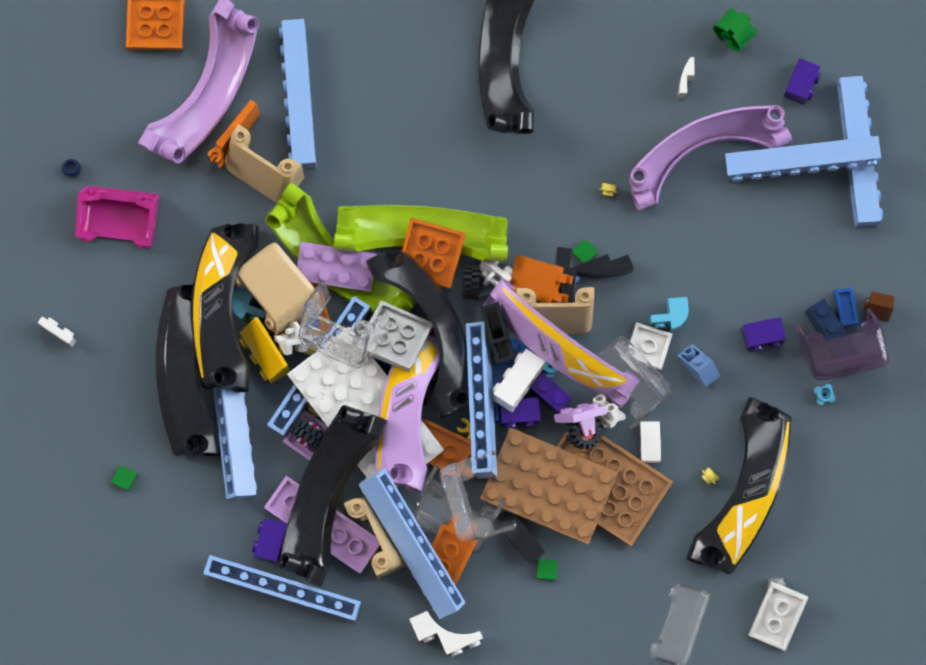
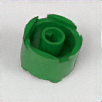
(735, 29)

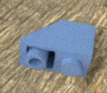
(699, 365)

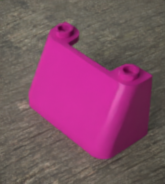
(116, 215)

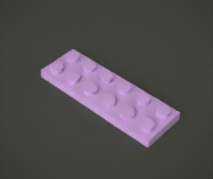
(348, 540)

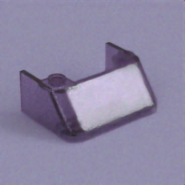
(846, 353)

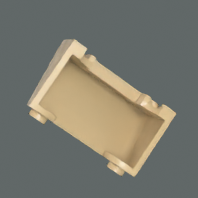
(257, 171)
(276, 286)
(568, 317)
(387, 560)

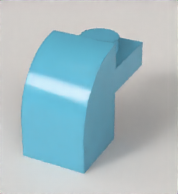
(242, 306)
(676, 314)

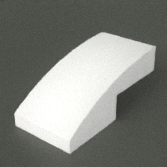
(687, 75)
(650, 442)

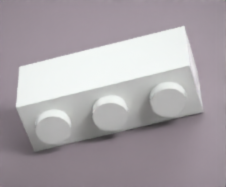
(518, 380)

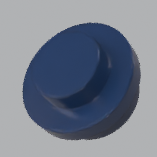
(71, 168)

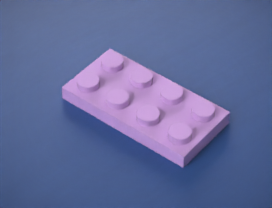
(335, 267)

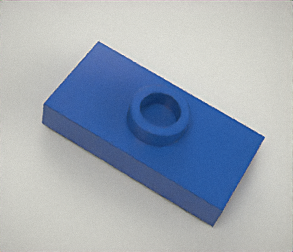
(846, 307)

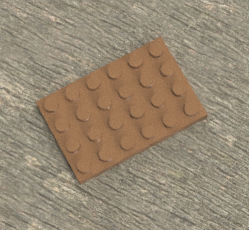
(549, 486)
(635, 490)

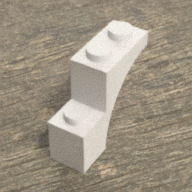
(452, 643)

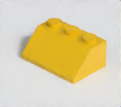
(263, 351)

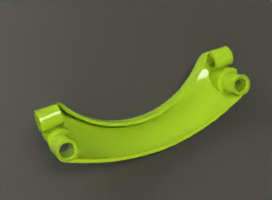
(297, 221)
(387, 225)

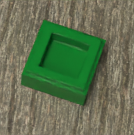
(584, 251)
(124, 478)
(547, 569)

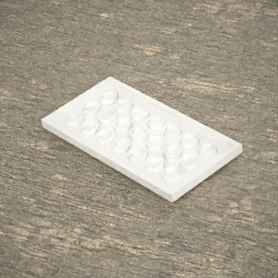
(332, 384)

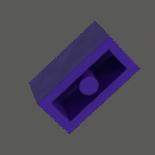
(801, 81)
(763, 333)
(550, 394)
(525, 413)
(270, 540)

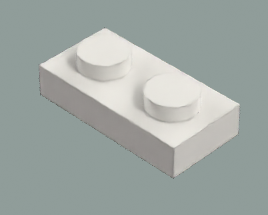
(51, 326)

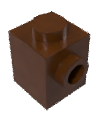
(881, 305)

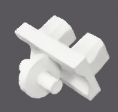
(493, 273)
(289, 339)
(613, 413)

